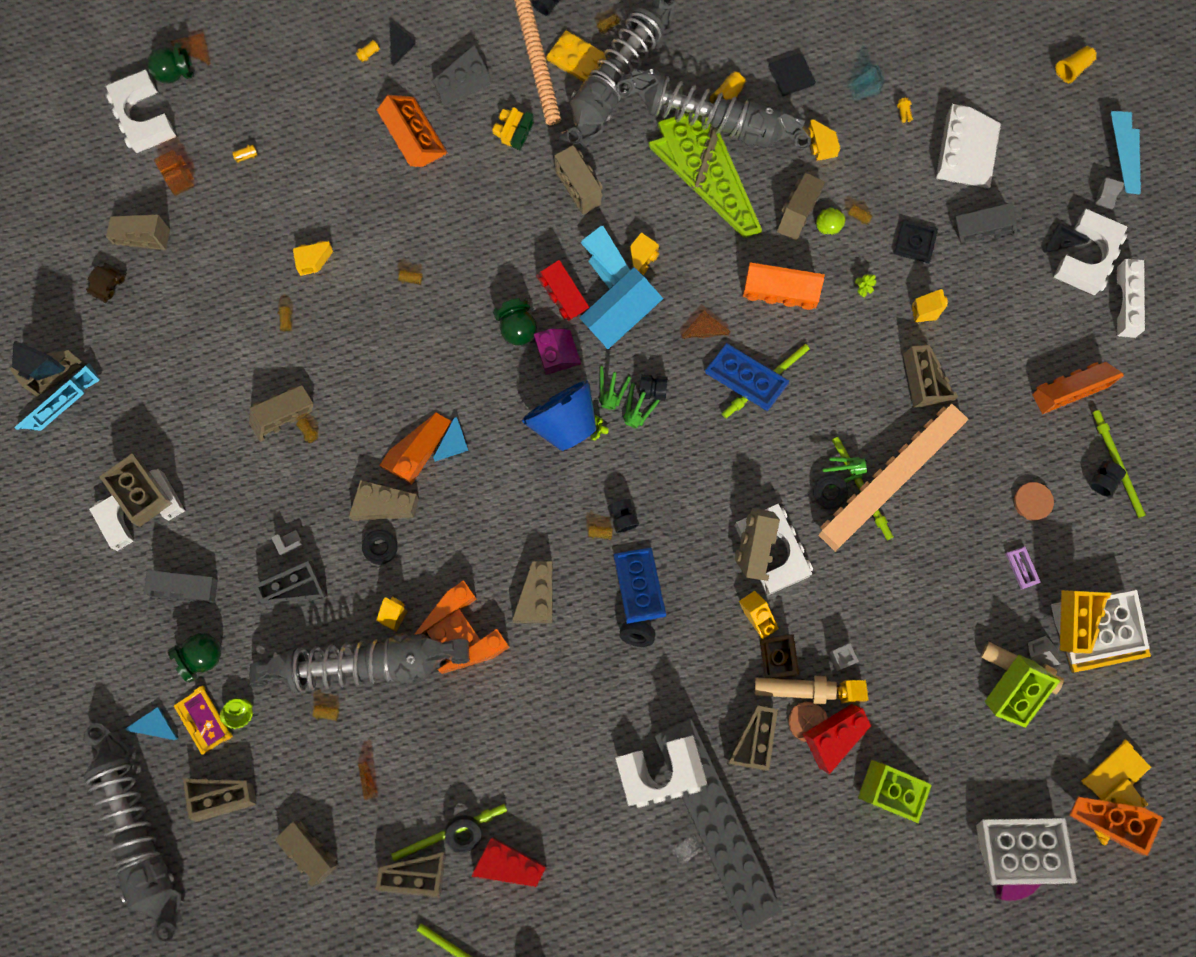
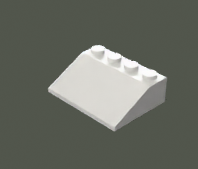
(968, 147)
(1120, 629)
(1026, 851)

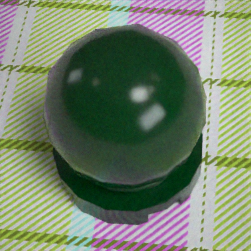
(170, 64)
(516, 323)
(198, 654)

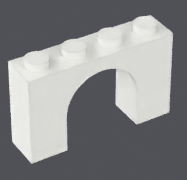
(123, 96)
(1108, 236)
(111, 520)
(795, 567)
(687, 774)

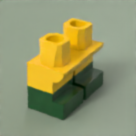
(515, 129)

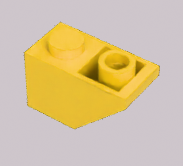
(823, 140)
(643, 252)
(312, 257)
(929, 306)
(391, 613)
(758, 614)
(852, 691)

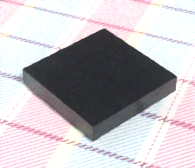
(792, 74)
(915, 241)

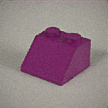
(556, 350)

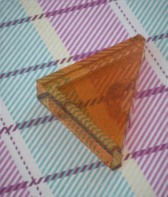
(195, 47)
(705, 327)
(368, 787)

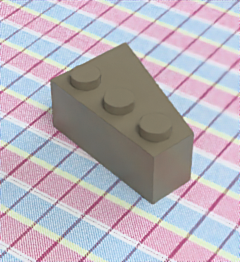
(800, 205)
(138, 231)
(926, 378)
(279, 410)
(537, 595)
(307, 852)
(413, 877)

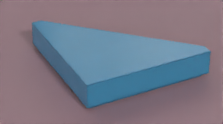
(452, 443)
(154, 725)

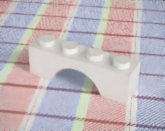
(1132, 314)

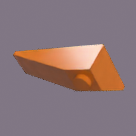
(413, 451)
(1122, 823)

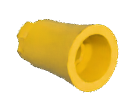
(1075, 64)
(730, 87)

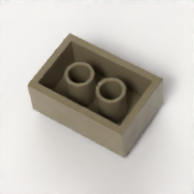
(578, 179)
(135, 490)

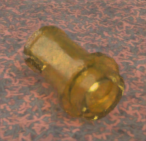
(608, 23)
(861, 215)
(410, 277)
(285, 318)
(309, 434)
(600, 532)
(325, 712)

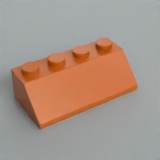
(411, 130)
(783, 286)
(1076, 386)

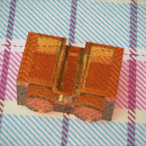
(174, 172)

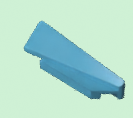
(1128, 149)
(606, 257)
(60, 400)

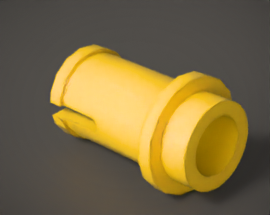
(364, 53)
(905, 110)
(245, 153)

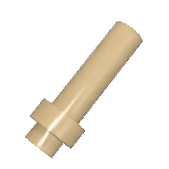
(1005, 658)
(818, 690)

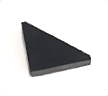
(399, 43)
(1064, 238)

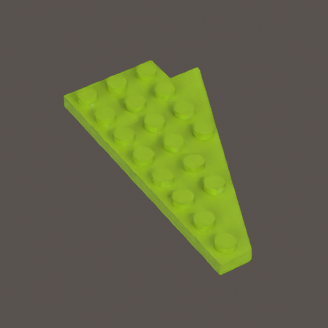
(722, 187)

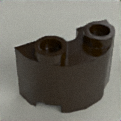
(103, 281)

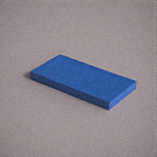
(747, 377)
(639, 585)

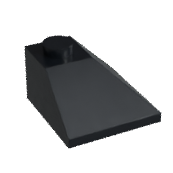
(33, 363)

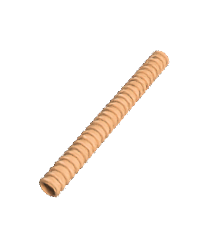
(538, 62)

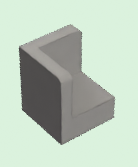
(1108, 193)
(288, 544)
(1043, 652)
(843, 657)

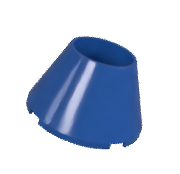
(565, 417)

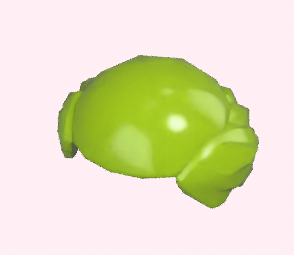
(830, 221)
(236, 713)

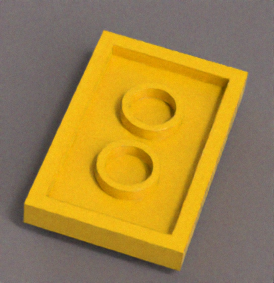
(575, 56)

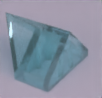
(867, 83)

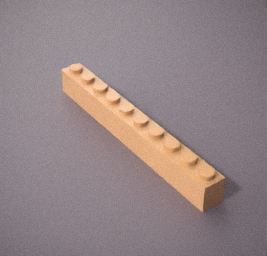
(890, 479)

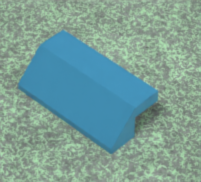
(621, 308)

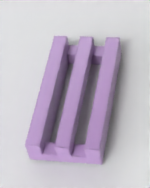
(1022, 567)

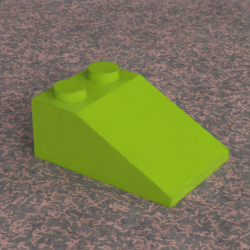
(894, 791)

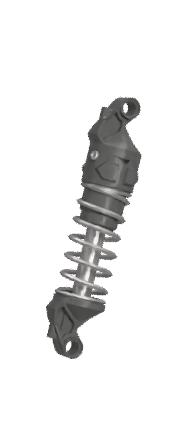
(598, 93)
(747, 121)
(396, 659)
(141, 869)

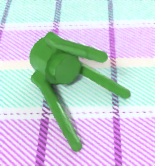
(609, 399)
(634, 417)
(856, 466)

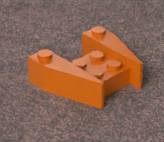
(448, 623)

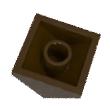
(779, 657)

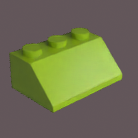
(1021, 691)

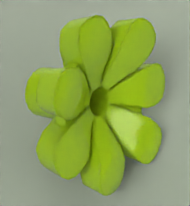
(865, 284)
(600, 428)

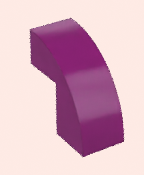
(1015, 891)

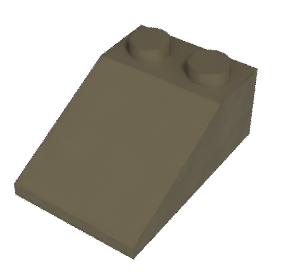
(65, 358)

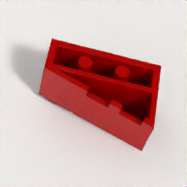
(562, 290)
(836, 736)
(508, 865)

